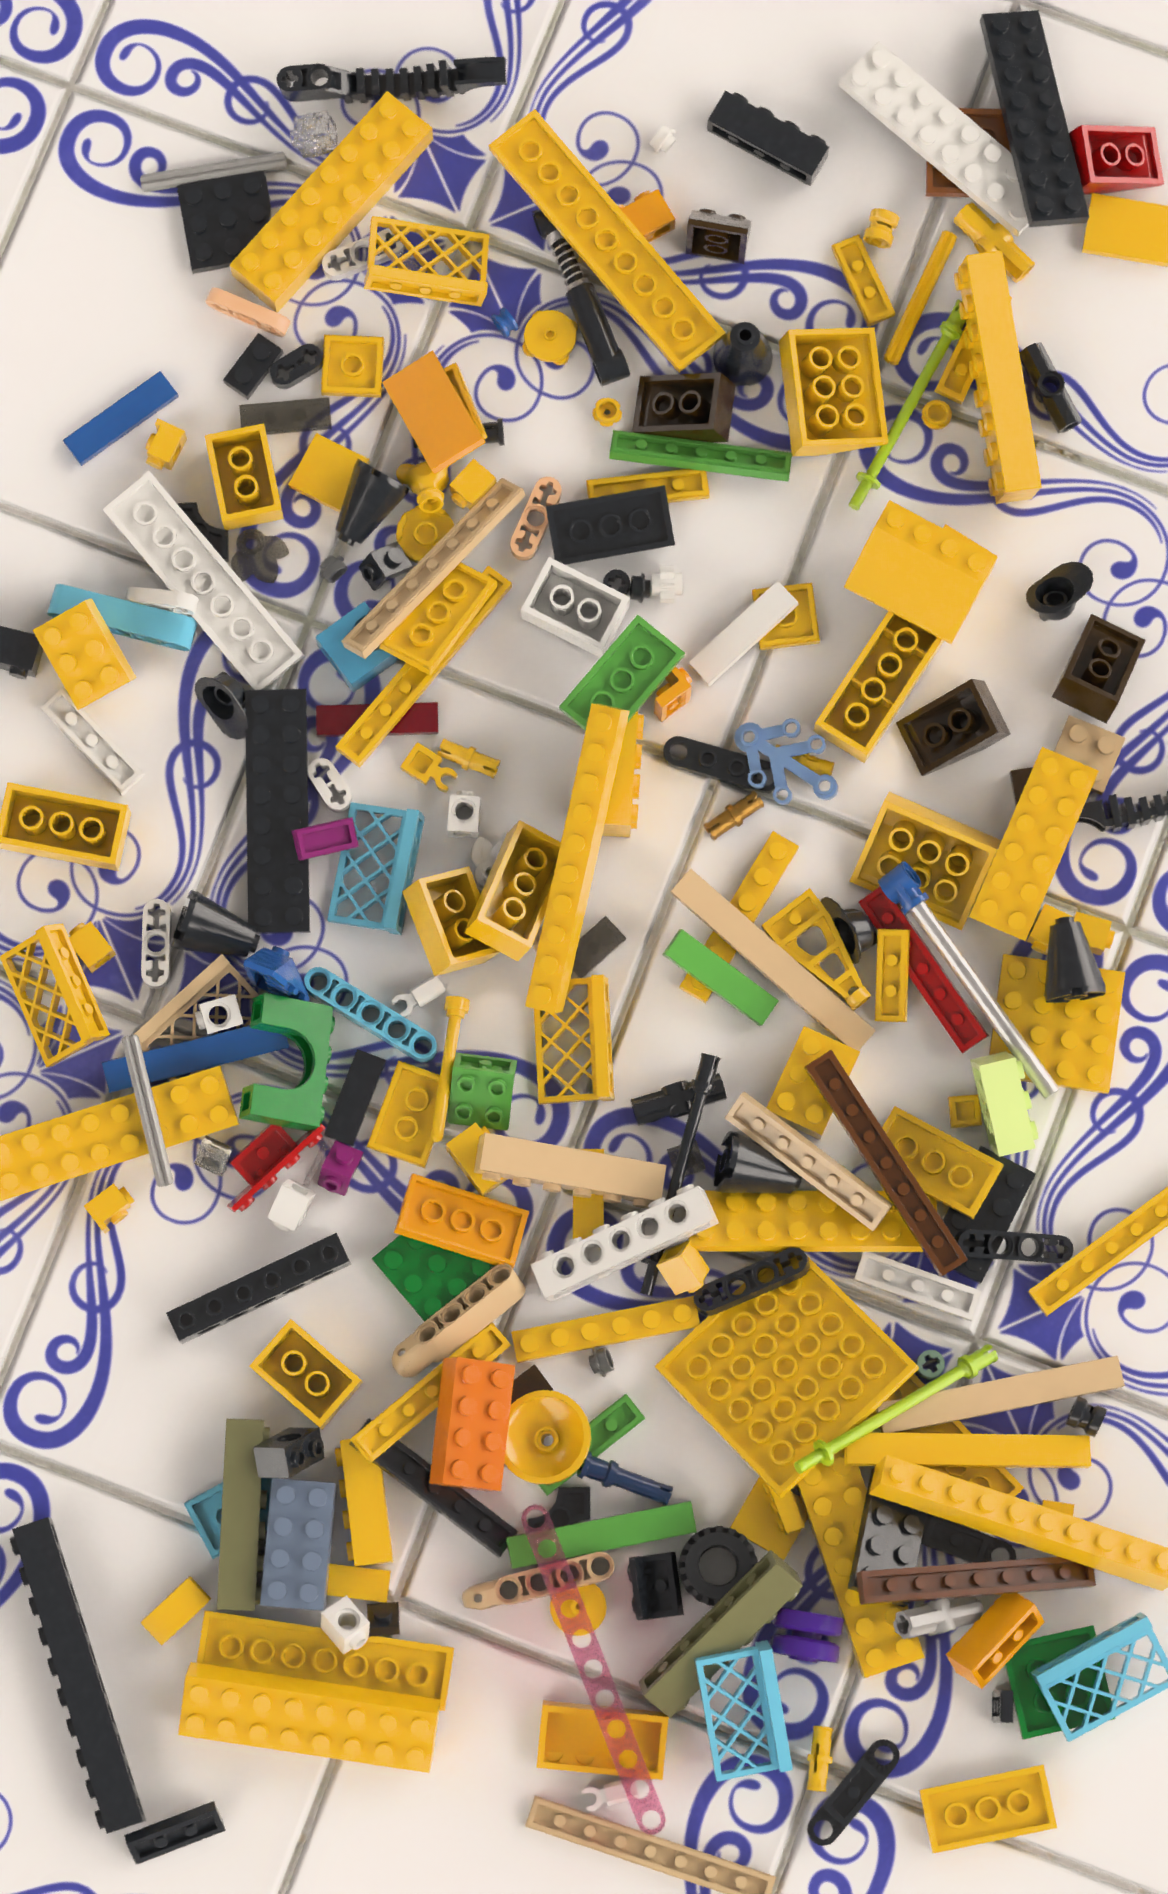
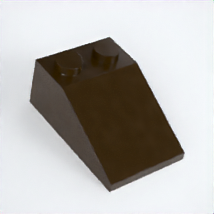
(717, 235)
(685, 406)
(1099, 668)
(953, 727)

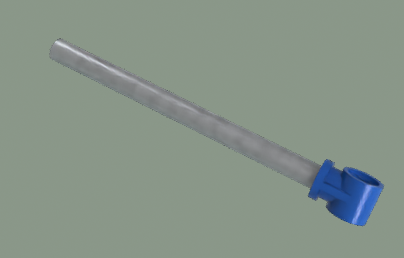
(902, 887)

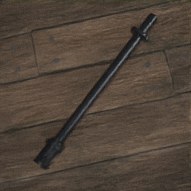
(702, 1087)

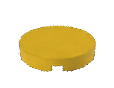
(421, 531)

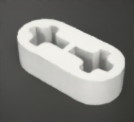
(335, 781)

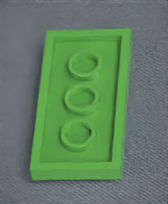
(625, 673)

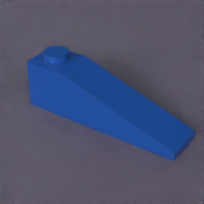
(275, 973)

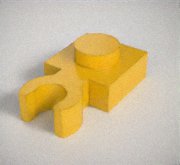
(424, 765)

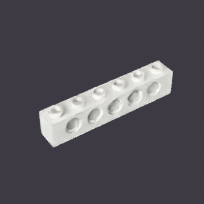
(697, 1219)

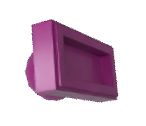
(325, 838)

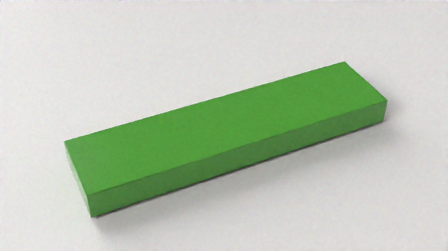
(720, 977)
(607, 1430)

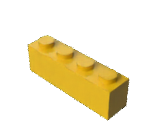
(366, 1508)

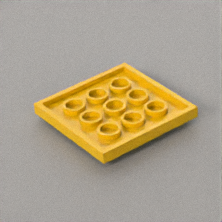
(1068, 1038)

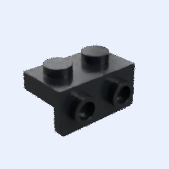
(655, 1586)

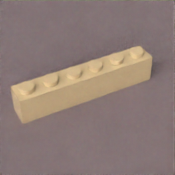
(569, 1169)

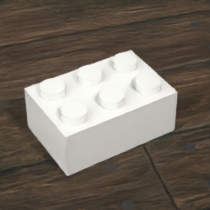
(575, 607)

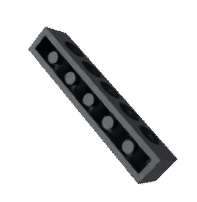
(258, 1288)

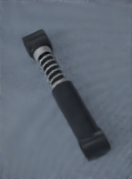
(586, 307)

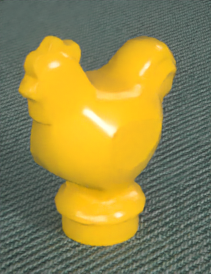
(424, 484)

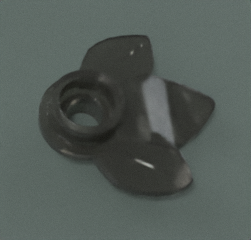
(260, 560)

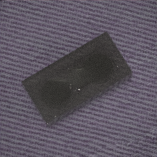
(596, 947)

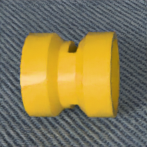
(881, 228)

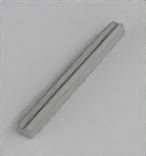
(199, 173)
(147, 1110)

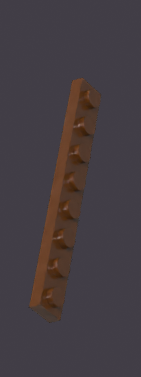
(885, 1163)
(972, 1580)

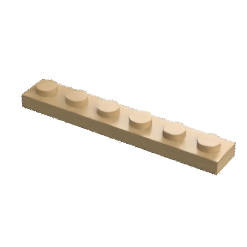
(808, 1161)

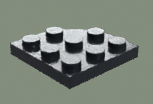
(223, 217)

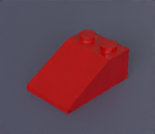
(1116, 158)

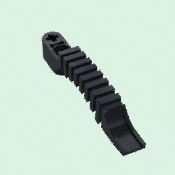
(348, 85)
(1094, 813)

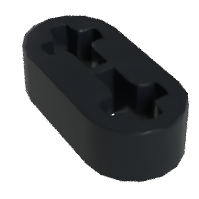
(293, 360)

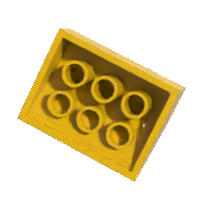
(832, 390)
(920, 572)
(942, 852)

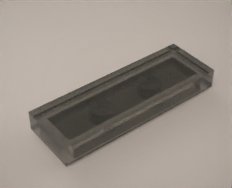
(288, 415)

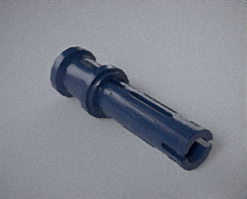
(611, 1474)

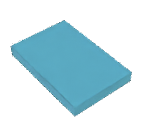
(207, 1511)

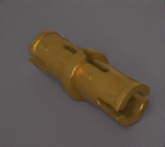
(733, 815)

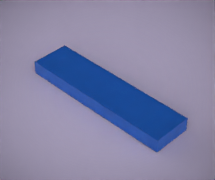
(120, 418)

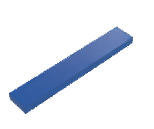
(196, 1055)

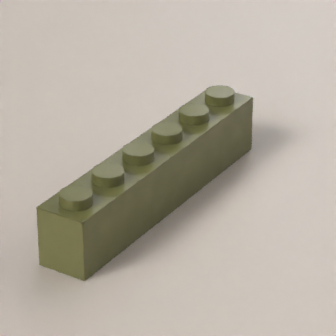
(240, 1517)
(723, 1629)

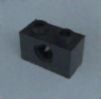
(289, 1452)

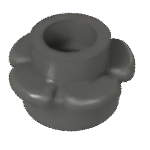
(333, 568)
(601, 1361)

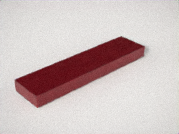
(338, 719)

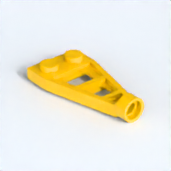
(798, 918)

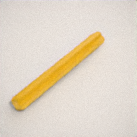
(920, 298)

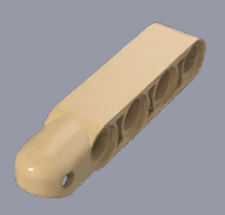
(459, 1320)
(491, 1589)

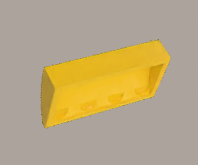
(574, 1741)

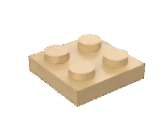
(1091, 747)

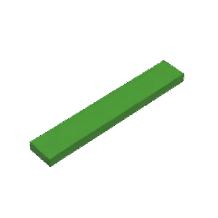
(700, 455)
(608, 1533)

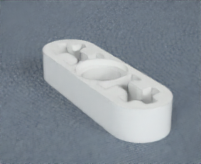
(359, 266)
(169, 600)
(164, 921)

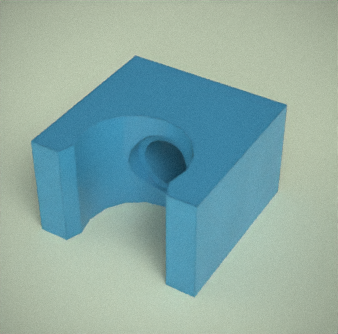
(351, 667)

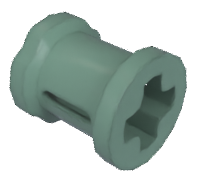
(931, 1355)

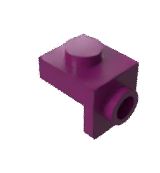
(339, 1168)

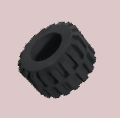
(694, 1549)

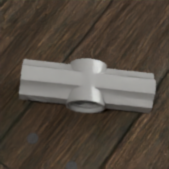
(937, 1617)

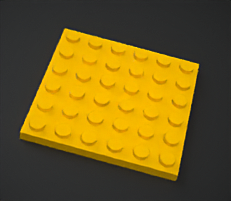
(786, 1372)

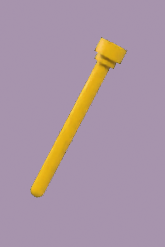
(456, 1010)

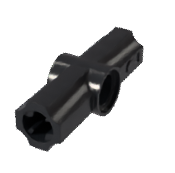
(1042, 371)
(672, 1101)

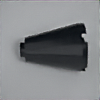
(743, 355)
(367, 502)
(213, 929)
(1071, 964)
(751, 1169)

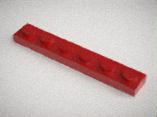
(928, 974)

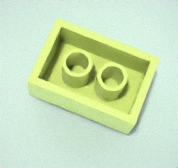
(1004, 1103)

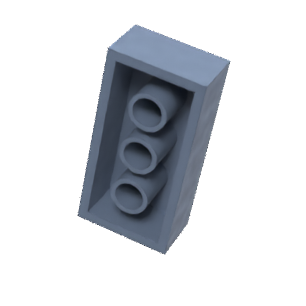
(298, 1544)

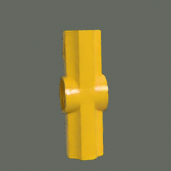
(991, 238)

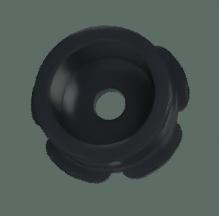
(639, 588)

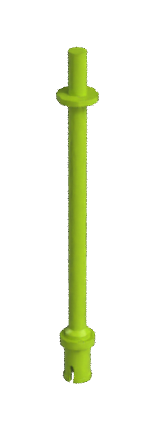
(950, 330)
(966, 1367)

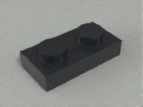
(252, 366)

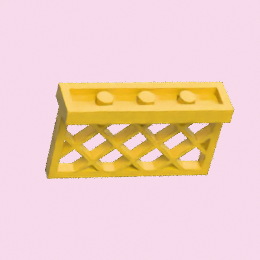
(429, 284)
(69, 984)
(600, 1045)

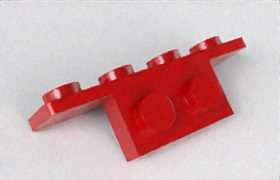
(265, 1158)

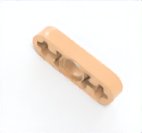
(248, 312)
(519, 534)

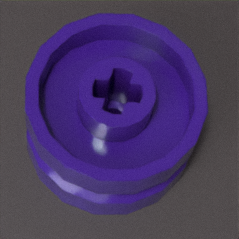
(806, 1636)

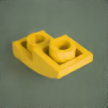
(175, 1610)

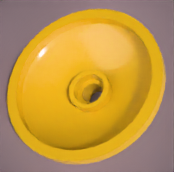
(544, 1415)

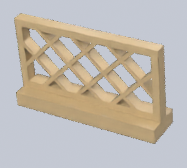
(189, 997)

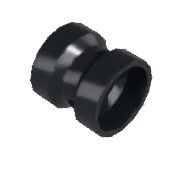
(1086, 1416)

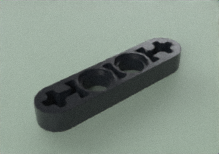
(1013, 1245)
(753, 1285)

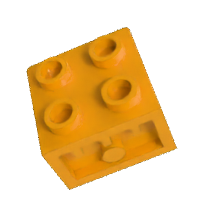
(673, 694)

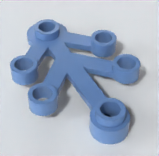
(782, 758)

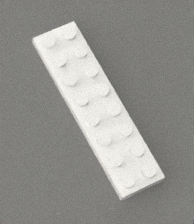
(938, 133)
(192, 565)

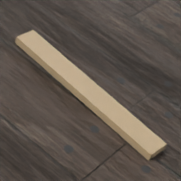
(433, 568)
(772, 961)
(1008, 1394)
(646, 1849)

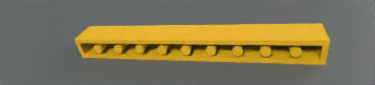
(577, 858)
(1021, 1521)

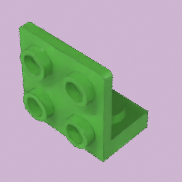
(481, 1091)

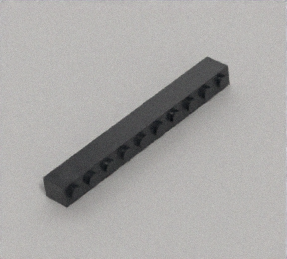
(78, 1675)

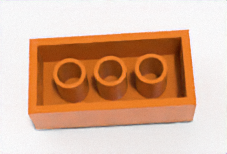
(472, 1424)

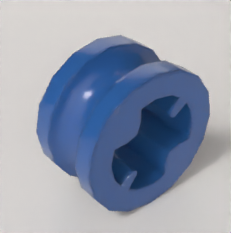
(504, 322)

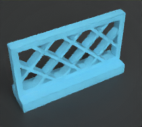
(401, 874)
(1089, 1653)
(771, 1710)

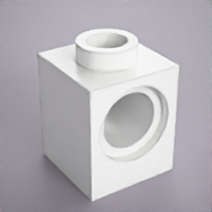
(464, 828)
(232, 1010)
(291, 1206)
(341, 1614)

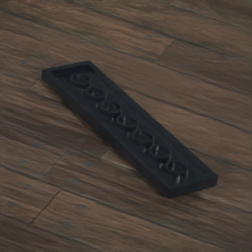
(1034, 118)
(274, 808)

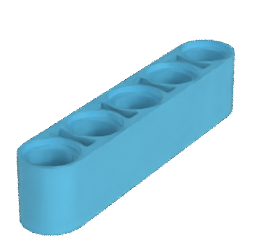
(130, 618)
(360, 1004)

